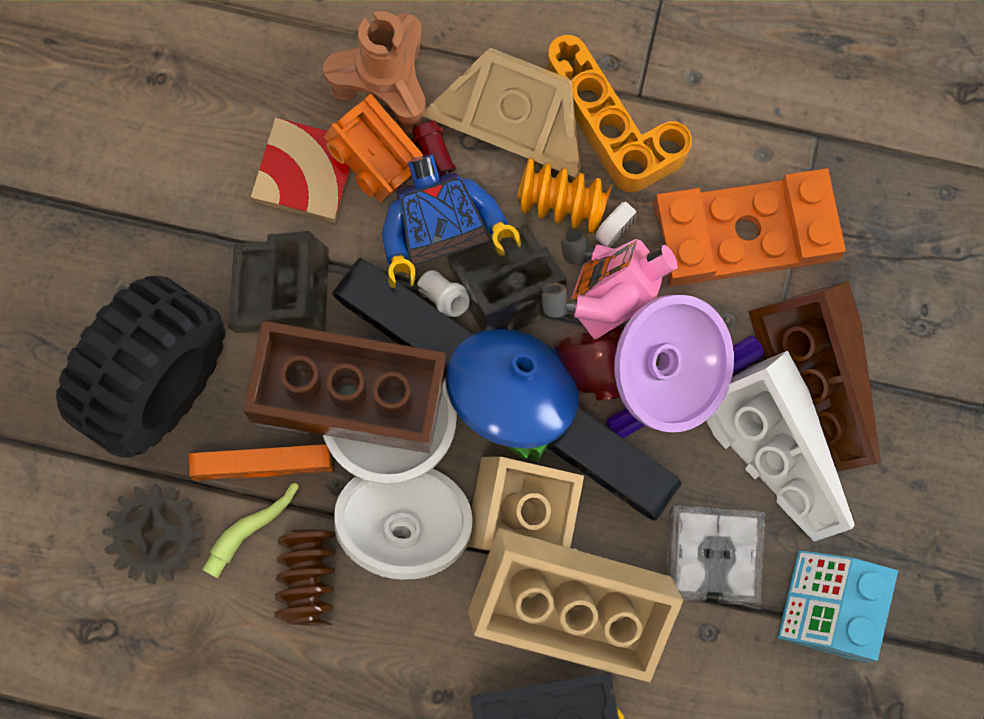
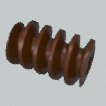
(304, 577)

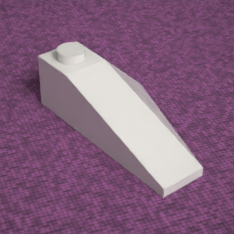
(780, 438)

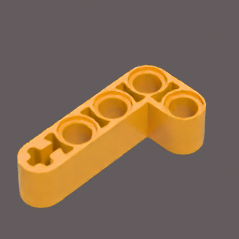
(610, 111)

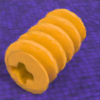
(562, 196)

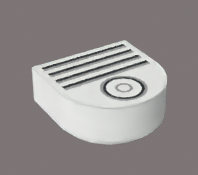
(616, 224)

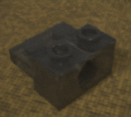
(279, 282)
(506, 288)

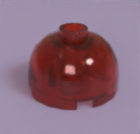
(592, 363)

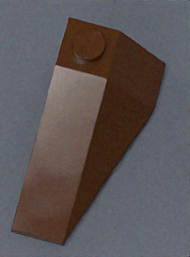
(828, 349)

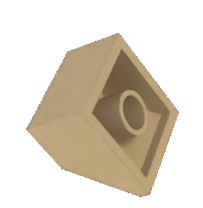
(523, 501)

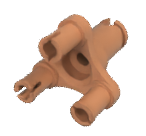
(382, 67)

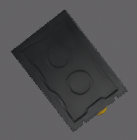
(565, 699)

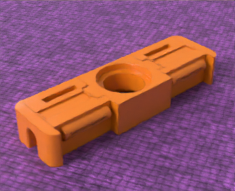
(260, 462)

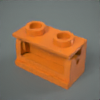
(372, 148)

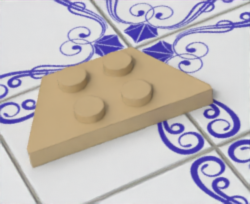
(513, 109)

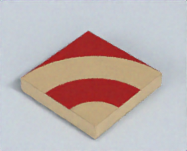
(300, 173)

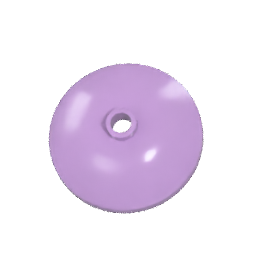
(692, 366)

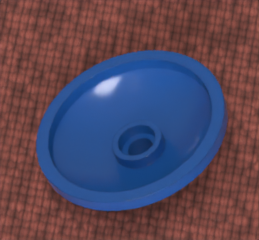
(508, 403)

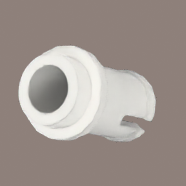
(449, 297)

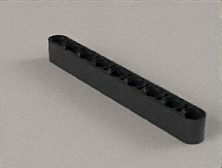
(585, 443)

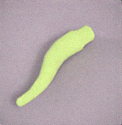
(232, 538)

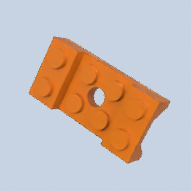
(793, 221)

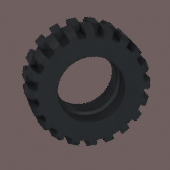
(140, 366)

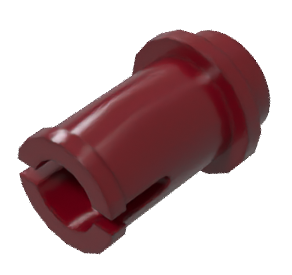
(430, 141)

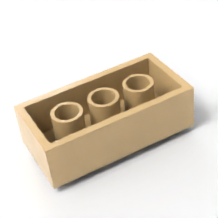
(574, 606)

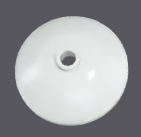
(391, 464)
(426, 511)

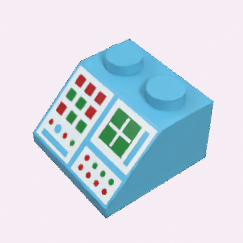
(838, 605)

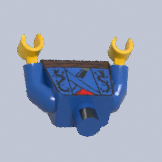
(439, 219)

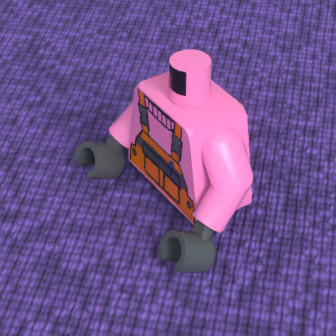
(610, 284)

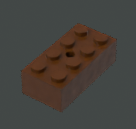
(301, 377)

